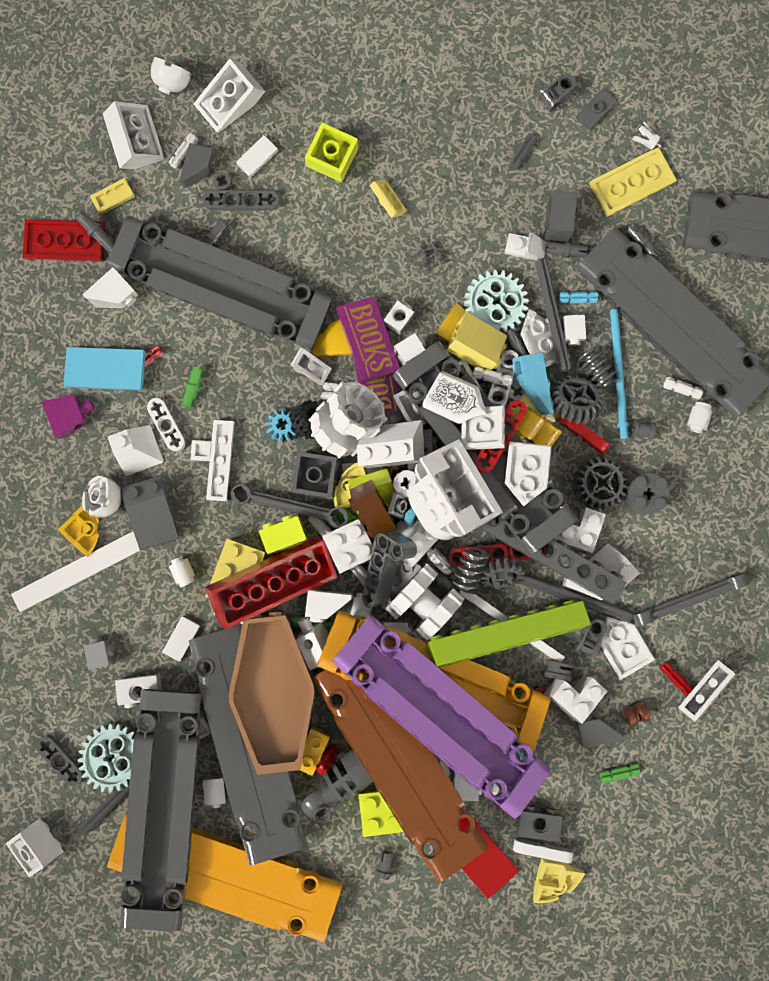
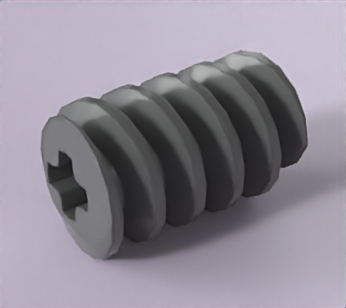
(597, 368)
(471, 570)

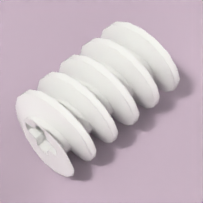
(405, 475)

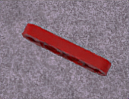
(519, 417)

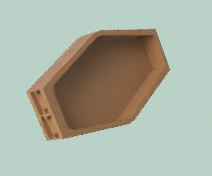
(271, 694)

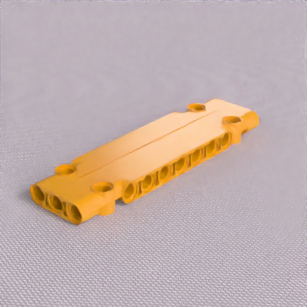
(485, 685)
(261, 893)

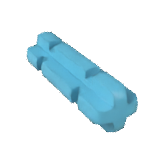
(578, 297)

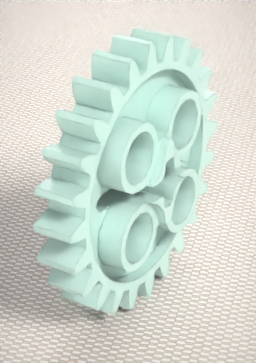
(508, 289)
(93, 764)

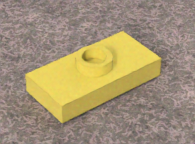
(112, 196)
(388, 198)

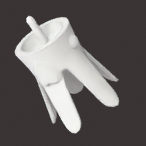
(651, 137)

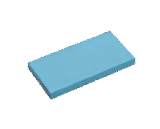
(104, 368)

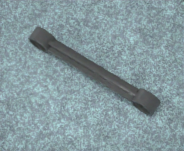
(289, 505)
(651, 614)

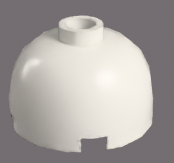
(169, 76)
(102, 497)

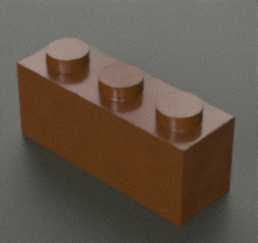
(371, 509)

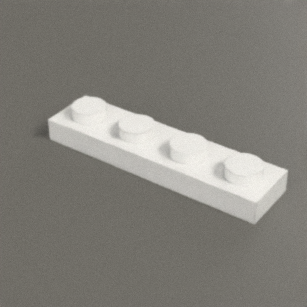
(220, 460)

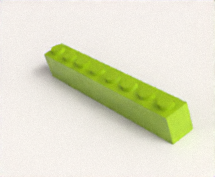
(507, 634)

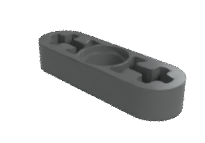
(51, 761)

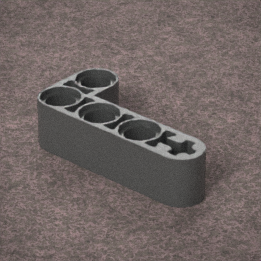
(386, 553)

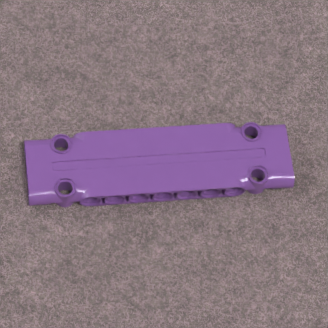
(442, 716)

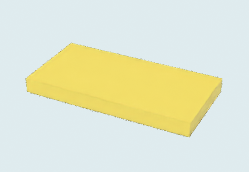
(632, 181)

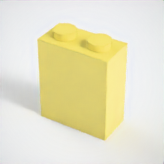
(477, 342)

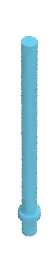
(623, 424)

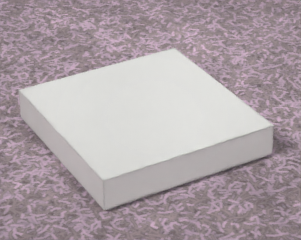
(485, 431)

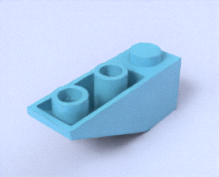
(532, 377)

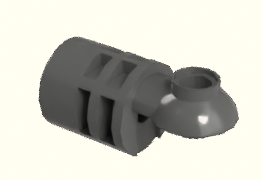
(344, 781)

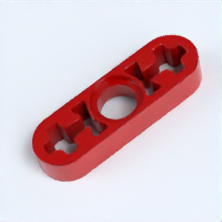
(588, 436)

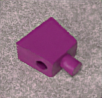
(67, 414)

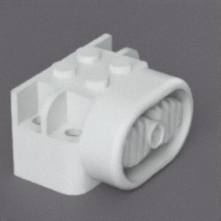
(450, 493)

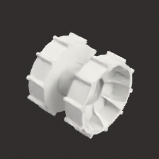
(347, 417)
(425, 604)

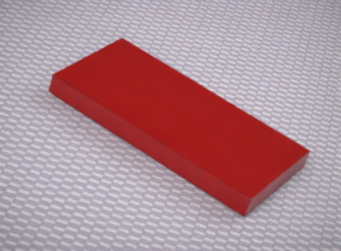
(60, 241)
(491, 868)

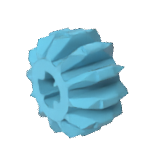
(275, 424)

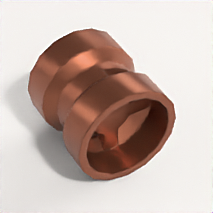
(636, 713)

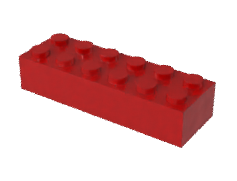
(270, 582)

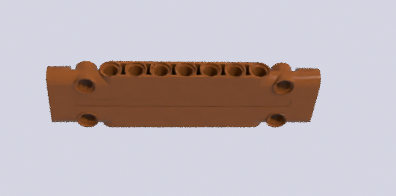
(405, 777)

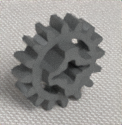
(502, 574)

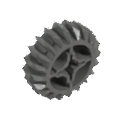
(577, 399)
(607, 489)

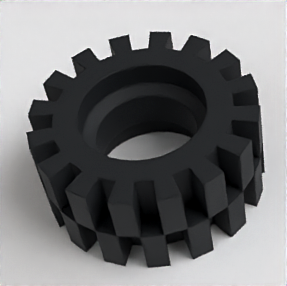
(300, 420)

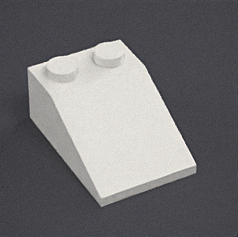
(229, 95)

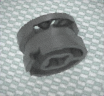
(558, 670)

